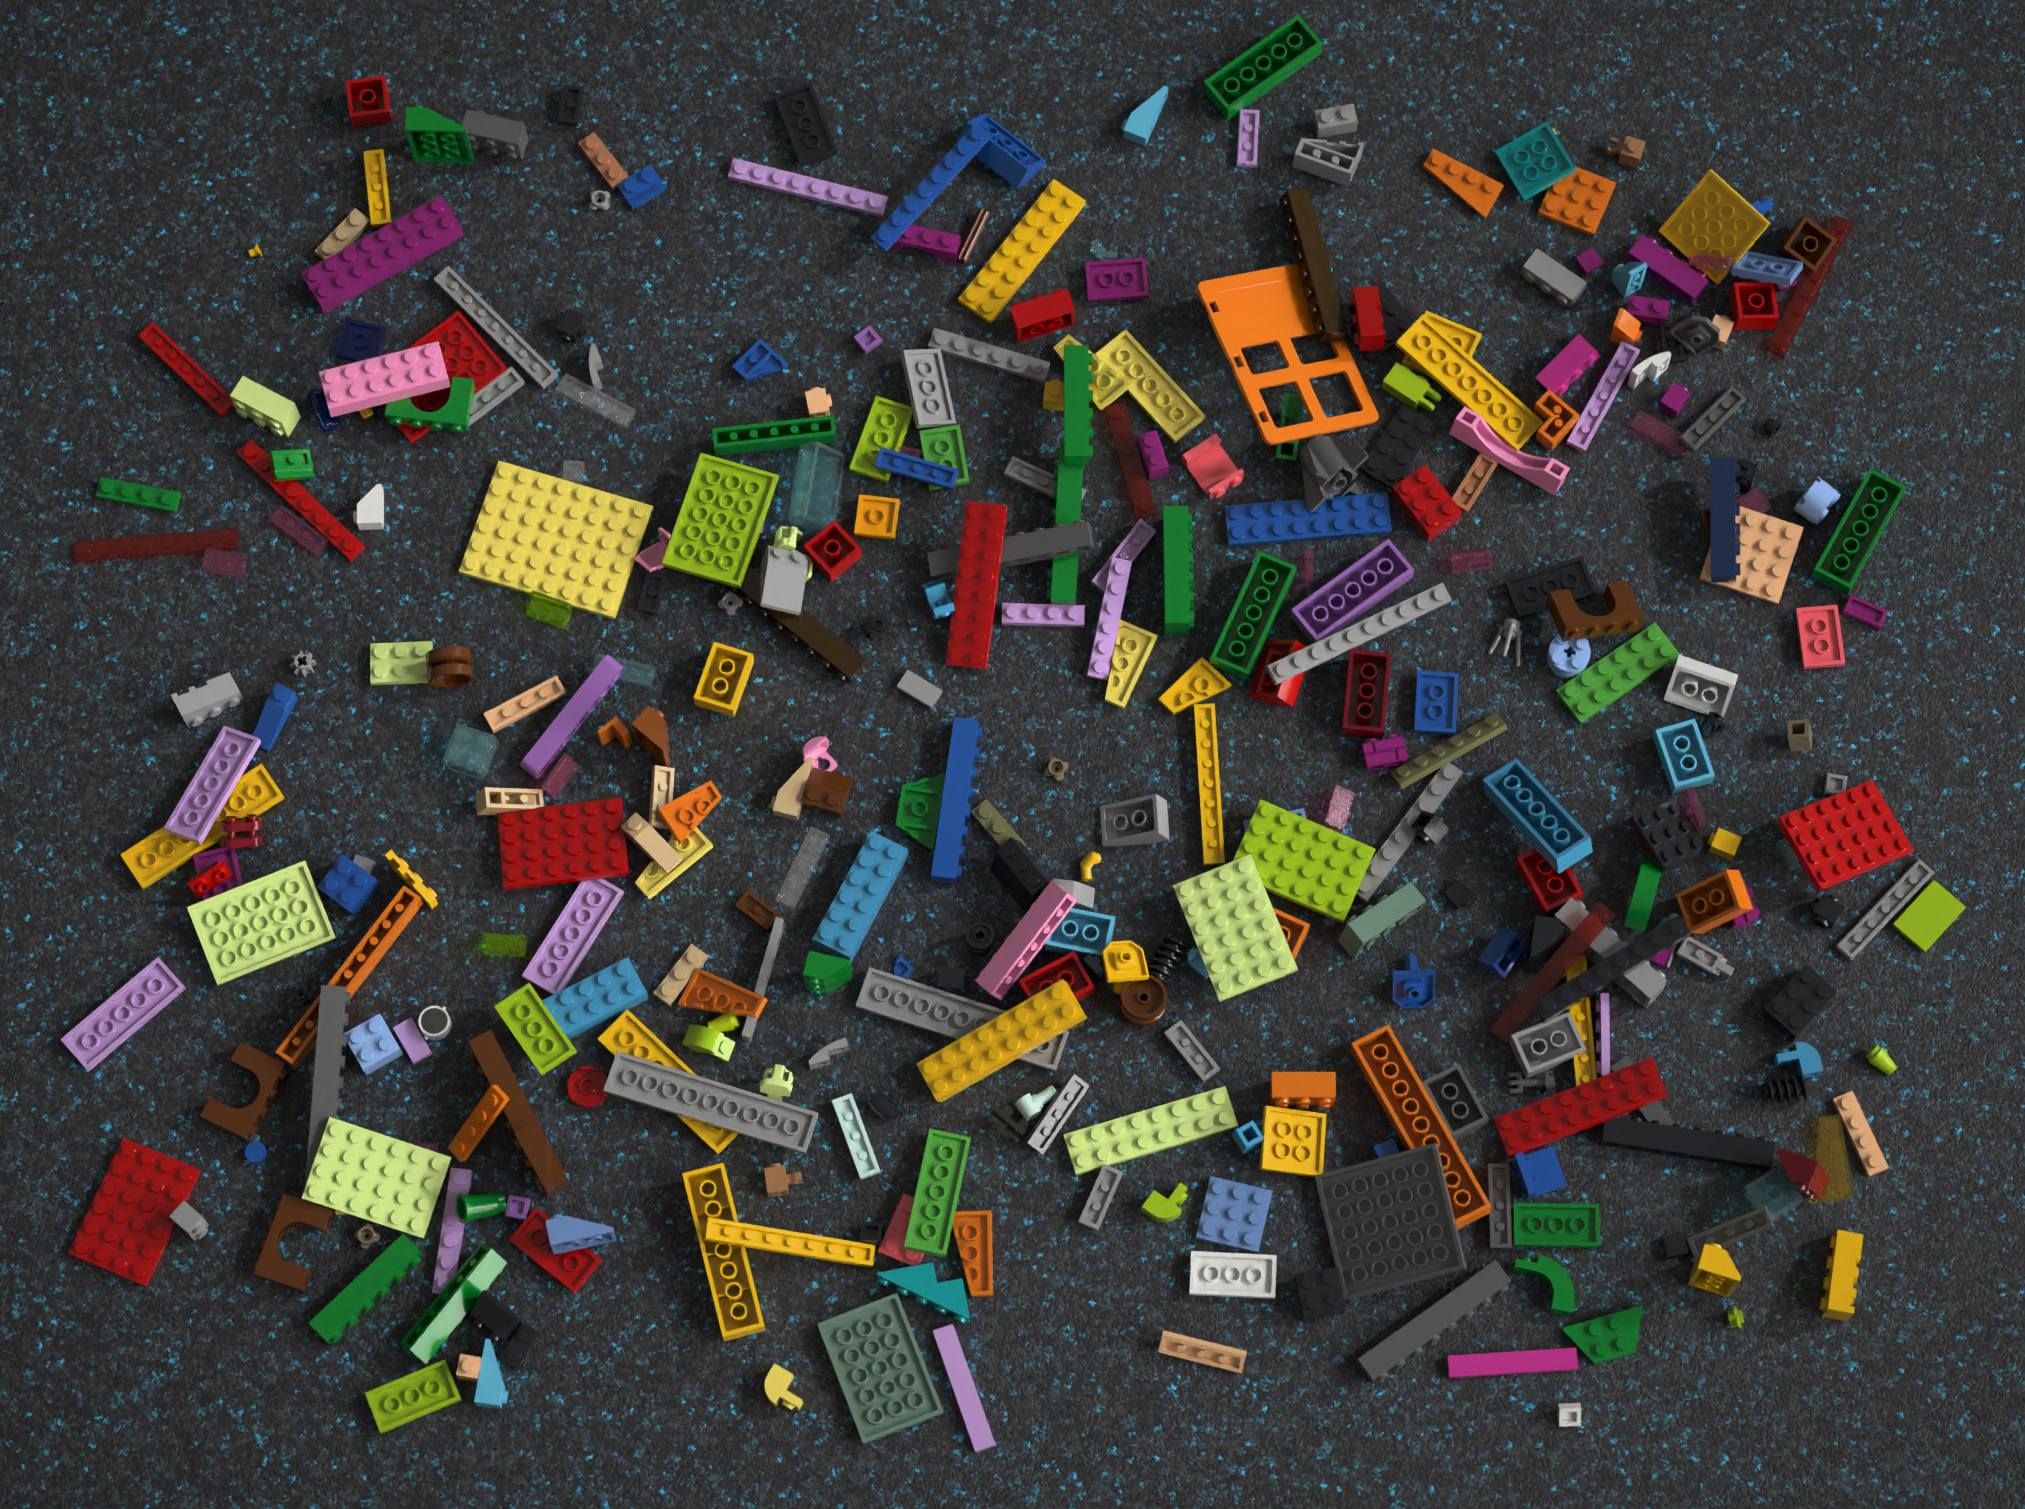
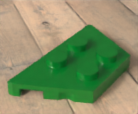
(920, 809)
(1607, 1336)

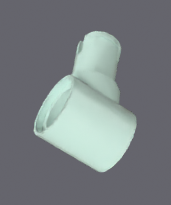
(1031, 1106)

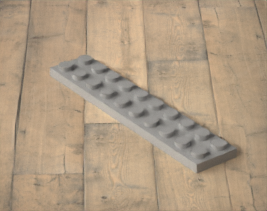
(941, 1012)
(711, 1102)

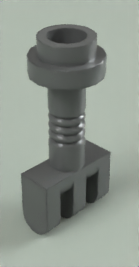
(1547, 1082)

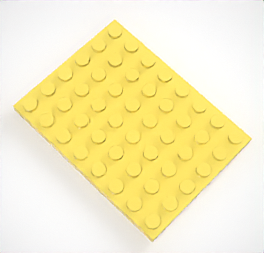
(556, 539)

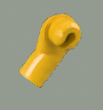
(1087, 863)

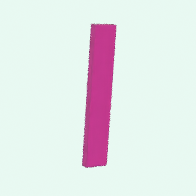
(1512, 1362)

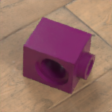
(1674, 400)

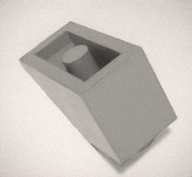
(1082, 892)

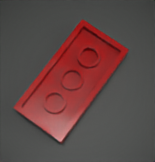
(568, 1268)

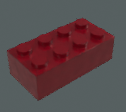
(1366, 694)

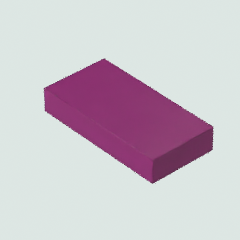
(1864, 612)

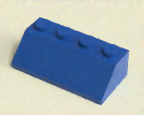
(1005, 153)

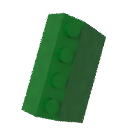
(436, 137)

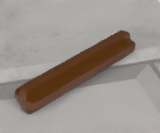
(973, 235)

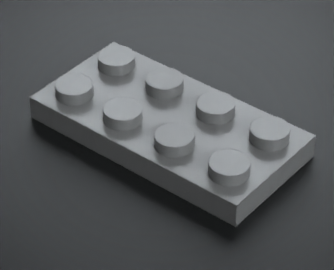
(928, 388)

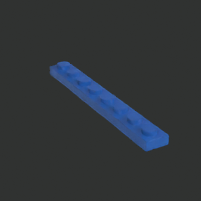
(930, 187)

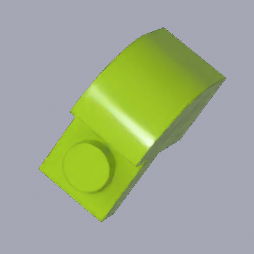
(708, 1041)
(1165, 1209)

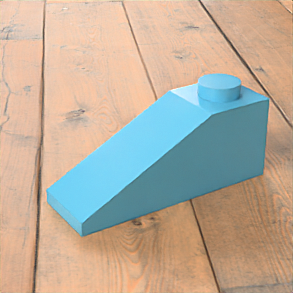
(1143, 119)
(1629, 277)
(490, 1385)

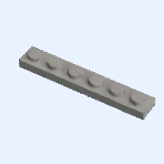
(989, 355)

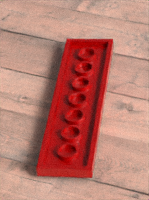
(976, 585)
(1581, 1107)

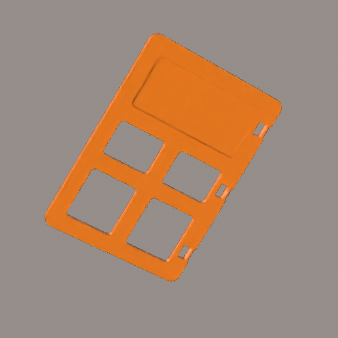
(1268, 309)

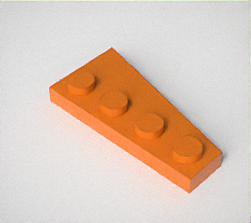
(1470, 185)
(718, 995)
(974, 1242)

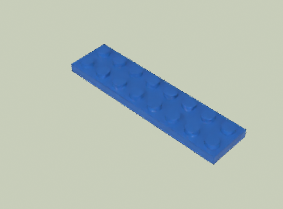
(1294, 522)

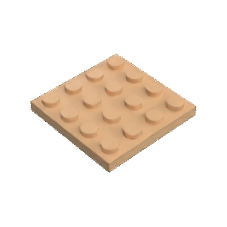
(1764, 557)

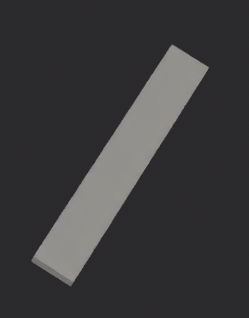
(1884, 910)
(765, 973)

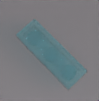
(634, 672)

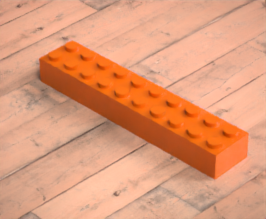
(1417, 1118)

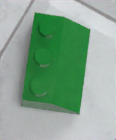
(825, 973)

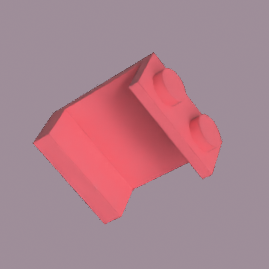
(1212, 467)

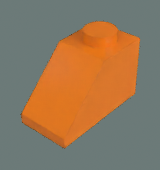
(1625, 328)

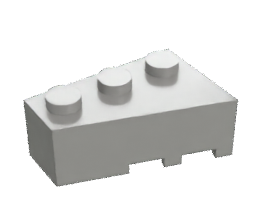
(1328, 160)
(208, 700)

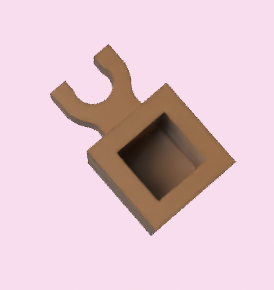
(1629, 151)
(778, 1180)

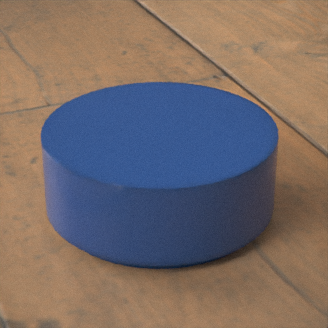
(255, 1152)

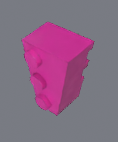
(1568, 365)

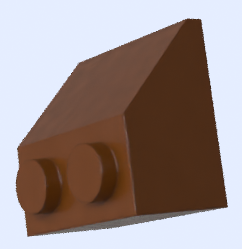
(1806, 244)
(826, 792)

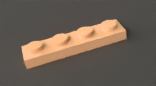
(525, 704)
(1860, 1134)
(1202, 1351)

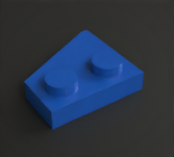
(759, 362)

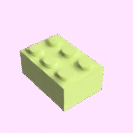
(265, 407)

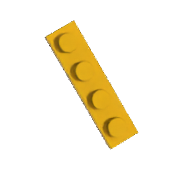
(377, 188)

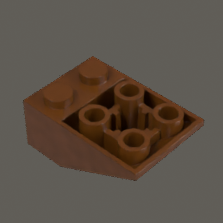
(535, 1145)

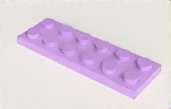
(212, 785)
(572, 935)
(123, 1014)

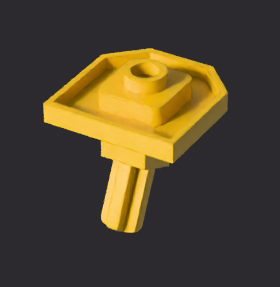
(1123, 963)

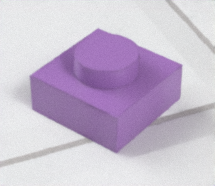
(867, 339)
(517, 1208)

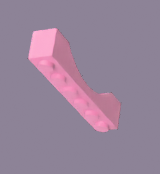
(1541, 471)

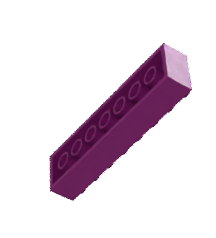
(382, 254)

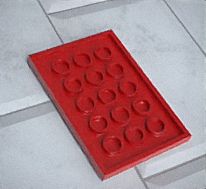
(464, 357)
(1844, 835)
(563, 844)
(132, 1210)

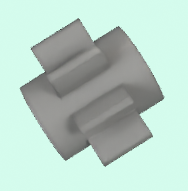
(303, 669)

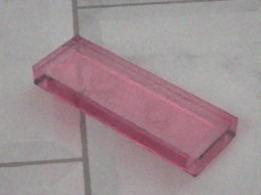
(1658, 433)
(298, 530)

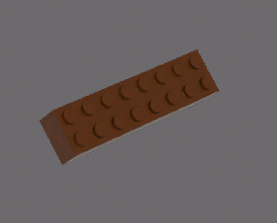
(517, 1110)

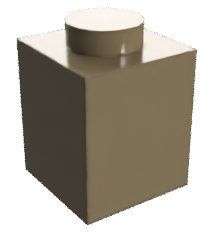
(1799, 735)

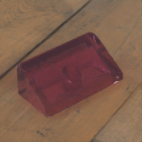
(1754, 501)
(224, 563)
(560, 776)
(1339, 808)

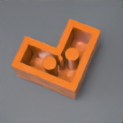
(1558, 420)

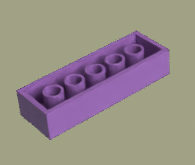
(1352, 592)

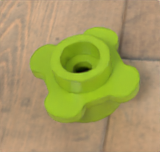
(1735, 1317)

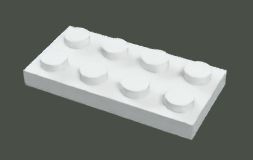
(1233, 1274)

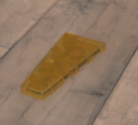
(1833, 1157)

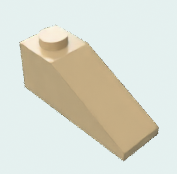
(789, 796)
(500, 800)
(651, 843)

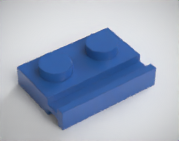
(641, 187)

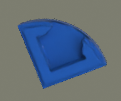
(902, 967)

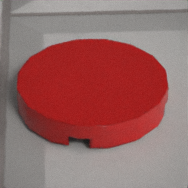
(586, 1086)

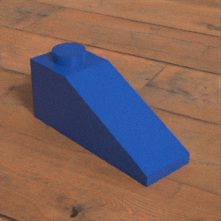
(274, 715)

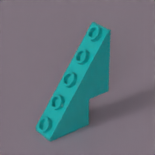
(922, 1283)

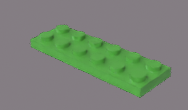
(1617, 673)
(937, 1193)

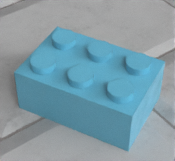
(1683, 756)
(1083, 933)

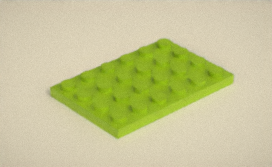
(720, 520)
(1305, 860)

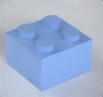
(373, 1044)

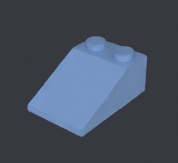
(573, 1234)

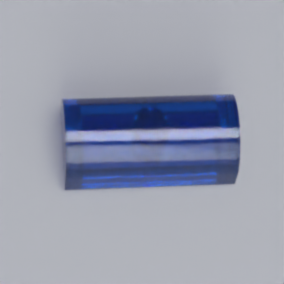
(319, 405)

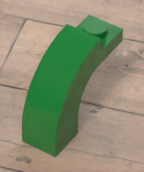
(1291, 415)
(1643, 895)
(1557, 1279)

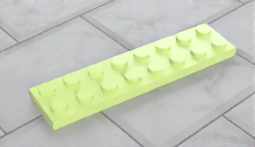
(1150, 1130)

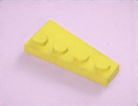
(1106, 383)
(1130, 655)
(691, 849)

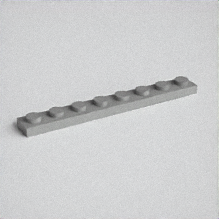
(496, 327)
(1404, 833)

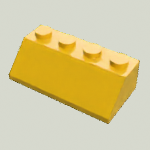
(1714, 1271)

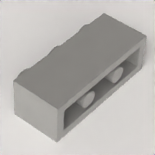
(1553, 278)

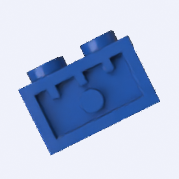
(1539, 1172)

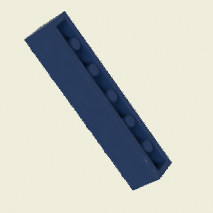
(1723, 519)

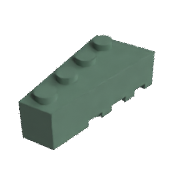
(1381, 918)

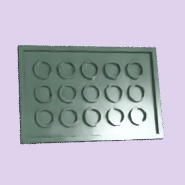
(880, 1368)

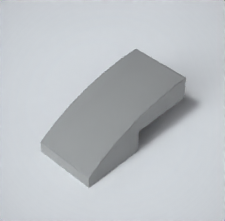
(595, 364)
(822, 1058)

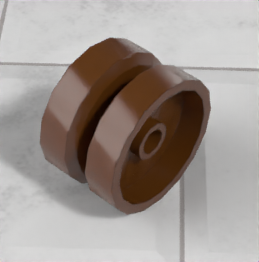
(449, 666)
(1145, 1012)

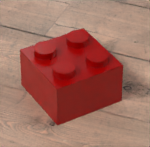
(368, 100)
(1753, 306)
(833, 551)

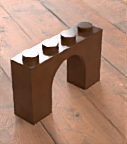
(1576, 625)
(244, 1121)
(290, 1213)

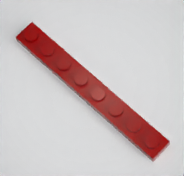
(302, 502)

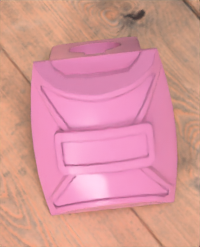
(652, 557)
(817, 748)

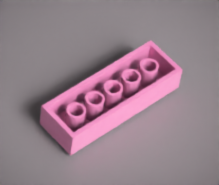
(384, 379)

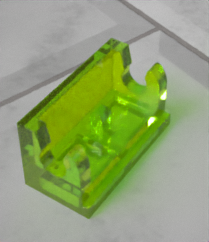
(549, 609)
(504, 944)

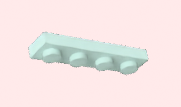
(856, 1136)

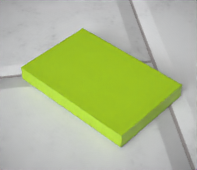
(1929, 916)

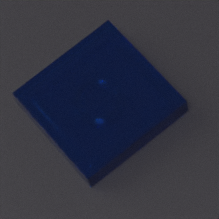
(360, 340)

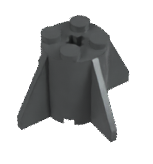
(1329, 469)

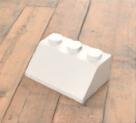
(1700, 686)

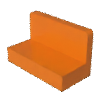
(614, 729)

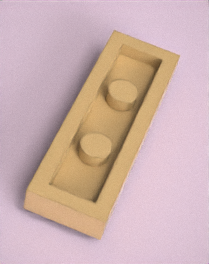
(343, 235)
(661, 794)
(680, 975)

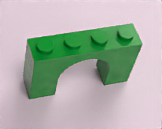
(452, 416)

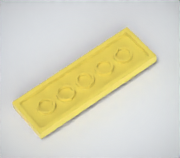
(1152, 386)

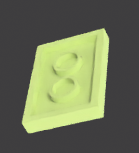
(399, 662)

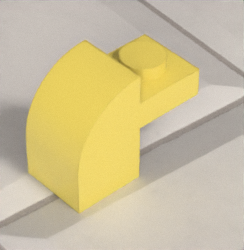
(776, 1388)

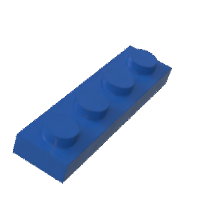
(916, 468)

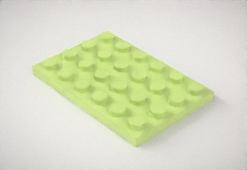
(261, 922)
(1235, 928)
(376, 1177)

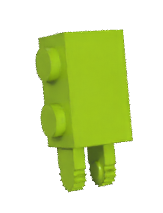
(1410, 387)

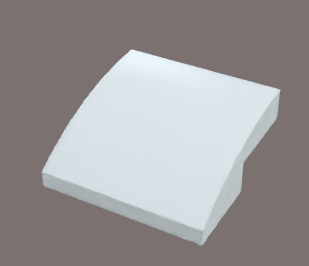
(1650, 368)

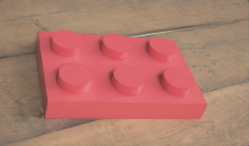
(1820, 636)
(895, 1236)

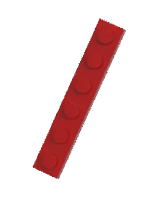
(186, 369)

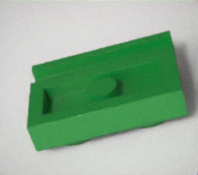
(291, 464)

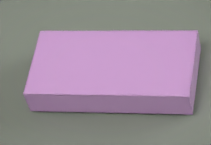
(412, 1040)

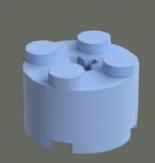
(1816, 500)
(1566, 666)

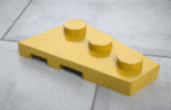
(1193, 687)
(411, 879)

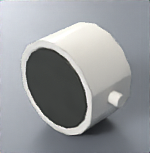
(435, 1023)

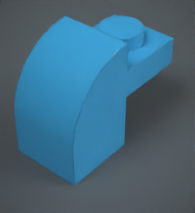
(938, 598)
(1805, 1057)
(1249, 1136)

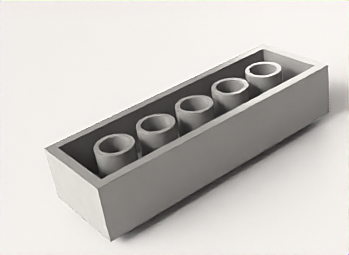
(1642, 983)

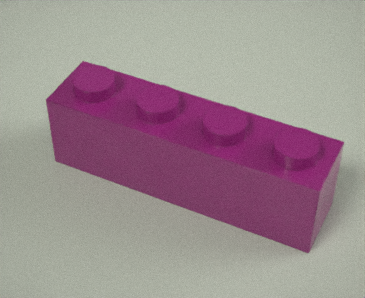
(1668, 269)

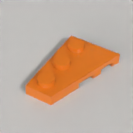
(689, 810)

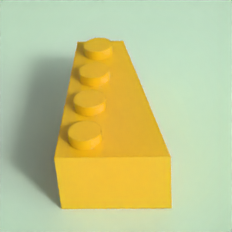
(1842, 1275)

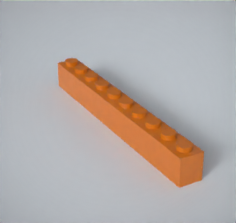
(353, 971)

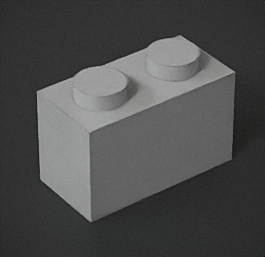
(1335, 120)
(189, 1221)

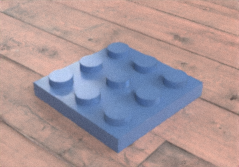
(1234, 1214)

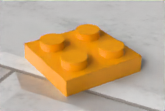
(877, 517)

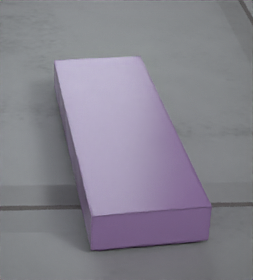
(1248, 138)

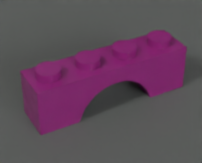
(938, 243)

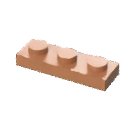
(602, 160)
(1474, 482)

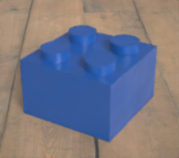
(348, 884)

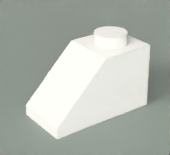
(371, 510)

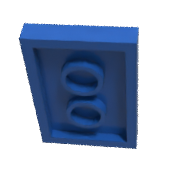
(1436, 702)

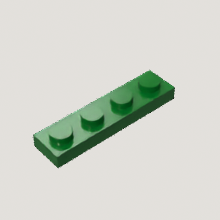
(138, 495)

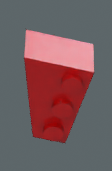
(1367, 318)

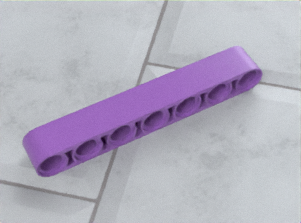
(572, 716)

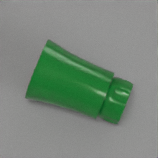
(479, 1206)

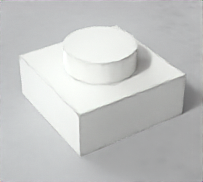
(1569, 1414)

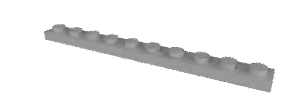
(1358, 634)

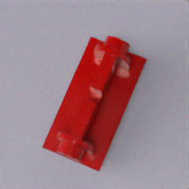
(213, 876)

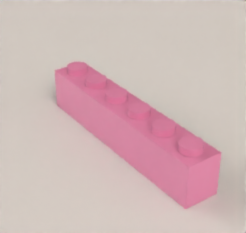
(1026, 940)

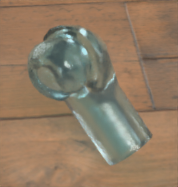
(1101, 253)

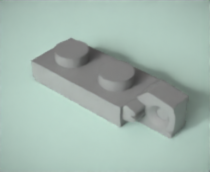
(1704, 957)

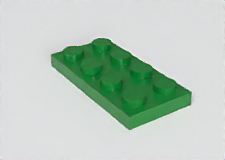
(1556, 1225)

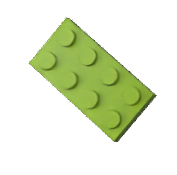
(885, 429)
(535, 1029)
(413, 1396)

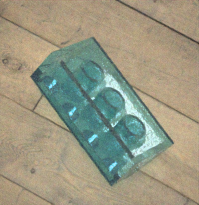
(816, 486)

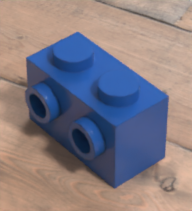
(1502, 952)

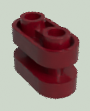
(232, 824)

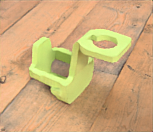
(786, 539)
(776, 1085)

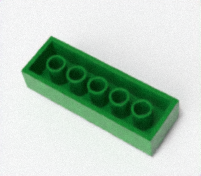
(1262, 67)
(1858, 532)
(1177, 571)
(1253, 616)

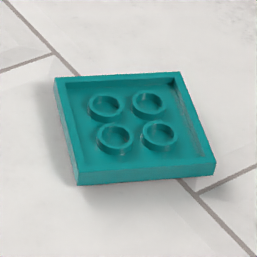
(1535, 161)

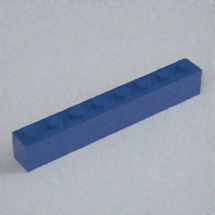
(955, 800)

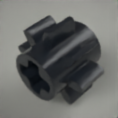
(1712, 724)

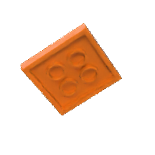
(1578, 201)

